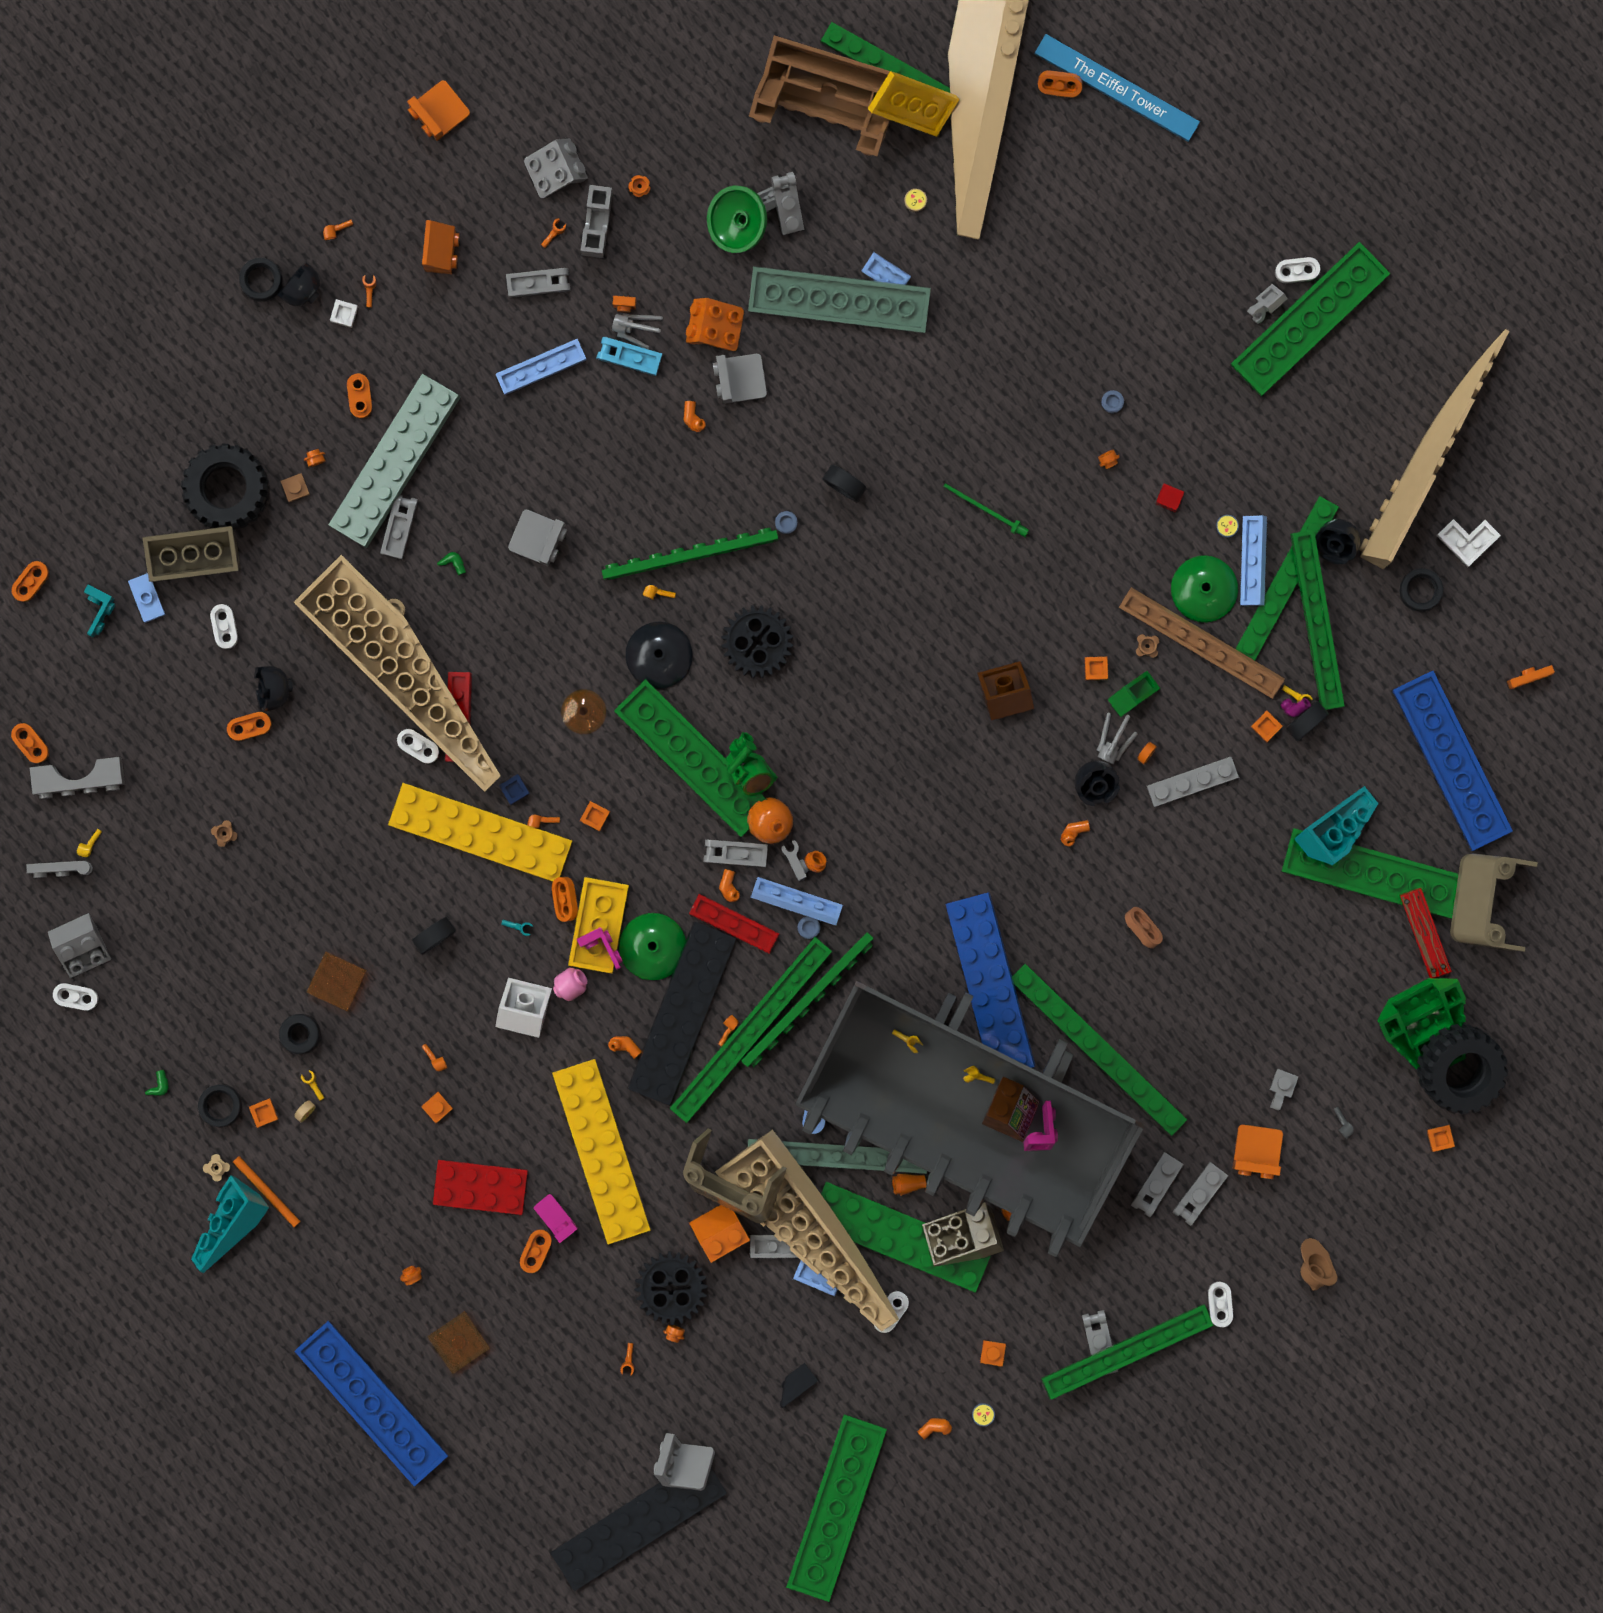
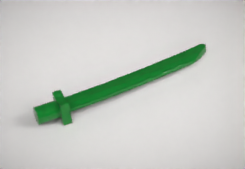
(1016, 527)

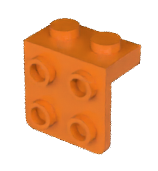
(438, 110)
(714, 324)
(1258, 1151)

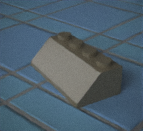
(191, 553)

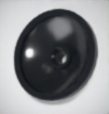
(661, 671)

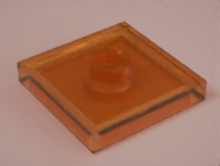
(336, 981)
(458, 1342)

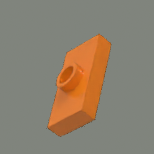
(1530, 675)

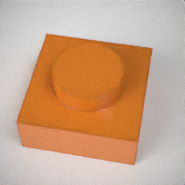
(624, 304)
(1096, 668)
(1266, 726)
(595, 816)
(437, 1107)
(263, 1113)
(1440, 1138)
(992, 1353)

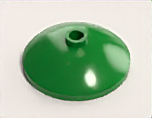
(726, 218)
(1201, 604)
(635, 951)

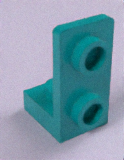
(97, 596)

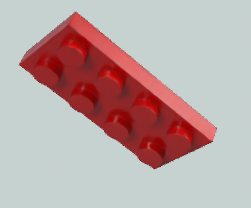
(480, 1187)

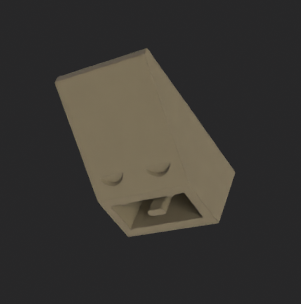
(963, 1236)

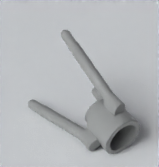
(624, 324)
(1109, 751)

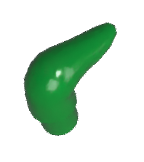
(457, 562)
(163, 1085)

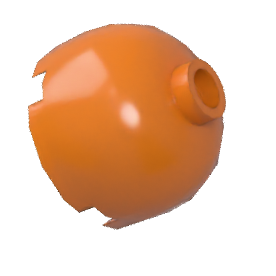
(770, 821)

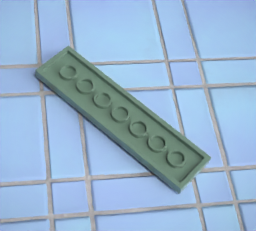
(839, 299)
(394, 460)

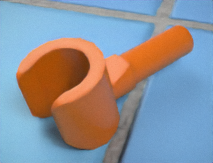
(330, 230)
(553, 233)
(369, 290)
(534, 820)
(731, 1023)
(438, 1064)
(628, 1360)

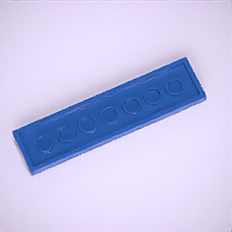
(1452, 760)
(989, 977)
(371, 1403)

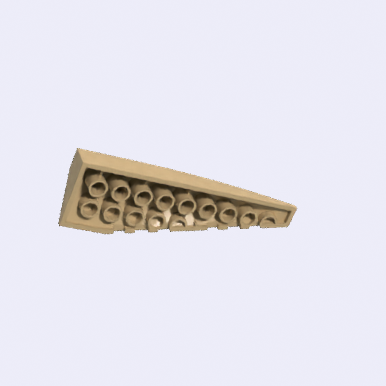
(809, 1226)

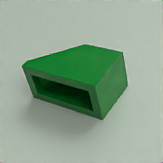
(1133, 693)

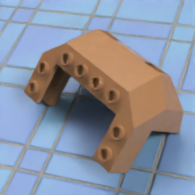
(823, 88)

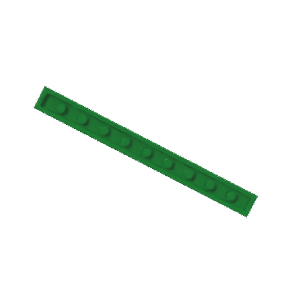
(750, 1029)
(1098, 1050)

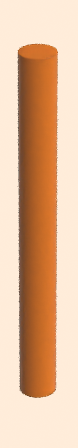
(266, 1191)

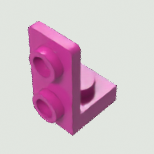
(590, 940)
(1038, 1141)
(555, 1218)

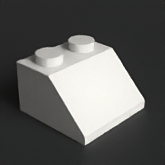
(523, 1007)

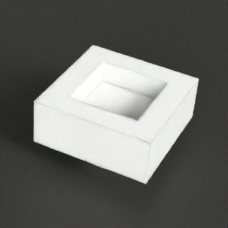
(344, 313)

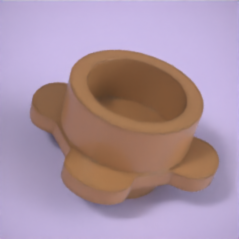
(1142, 650)
(230, 834)

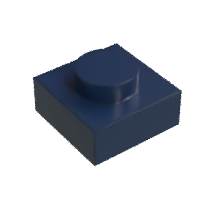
(514, 789)

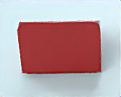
(1169, 497)

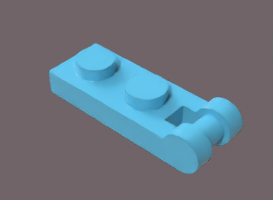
(630, 356)

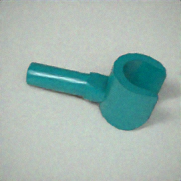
(517, 926)

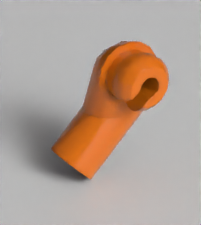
(691, 419)
(1071, 831)
(727, 888)
(623, 1043)
(935, 1425)

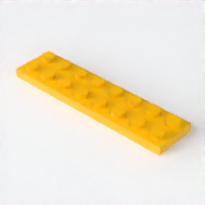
(480, 832)
(601, 1151)

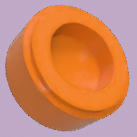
(1146, 753)

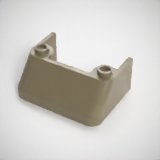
(1475, 900)
(747, 1204)

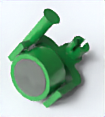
(755, 774)

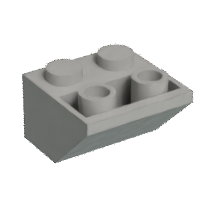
(79, 945)

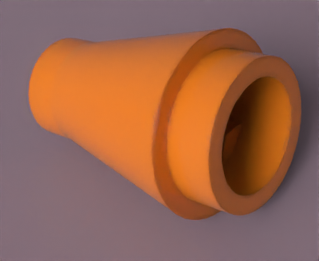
(907, 1183)

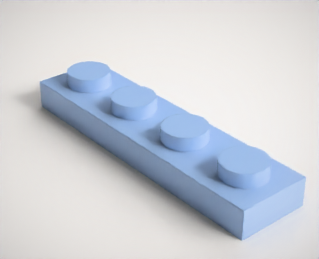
(541, 366)
(1253, 560)
(796, 901)

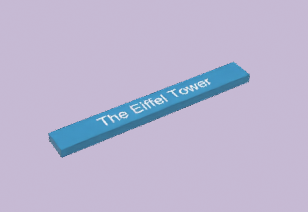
(1117, 88)

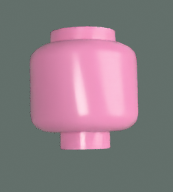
(570, 984)

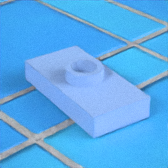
(884, 271)
(146, 598)
(808, 1276)

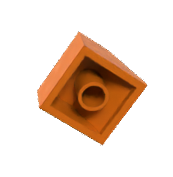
(439, 247)
(719, 1232)

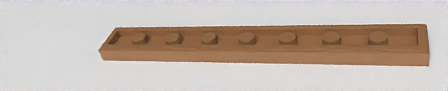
(1202, 643)

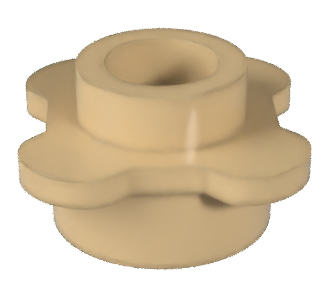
(216, 1161)

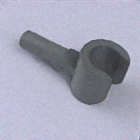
(1347, 1129)

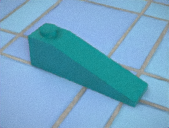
(1337, 830)
(236, 1216)

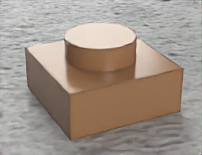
(295, 487)

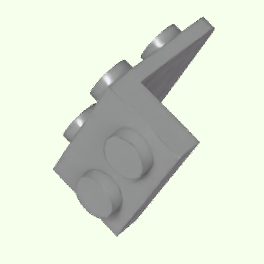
(555, 167)
(740, 378)
(537, 537)
(683, 1464)

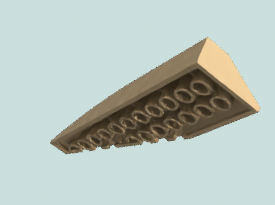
(981, 75)
(1426, 461)
(394, 659)

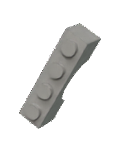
(106, 773)

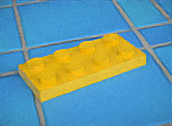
(913, 103)
(600, 906)

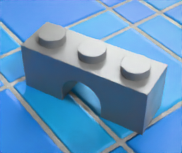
(597, 221)

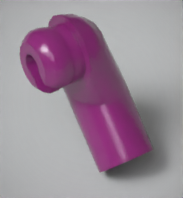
(1295, 709)

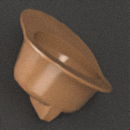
(1317, 1265)

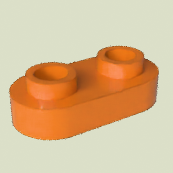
(1059, 85)
(359, 395)
(28, 580)
(249, 726)
(29, 744)
(564, 899)
(536, 1251)

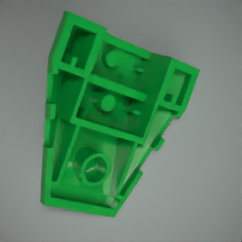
(1421, 1012)

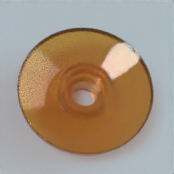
(583, 723)

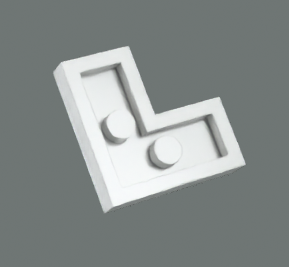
(1468, 546)

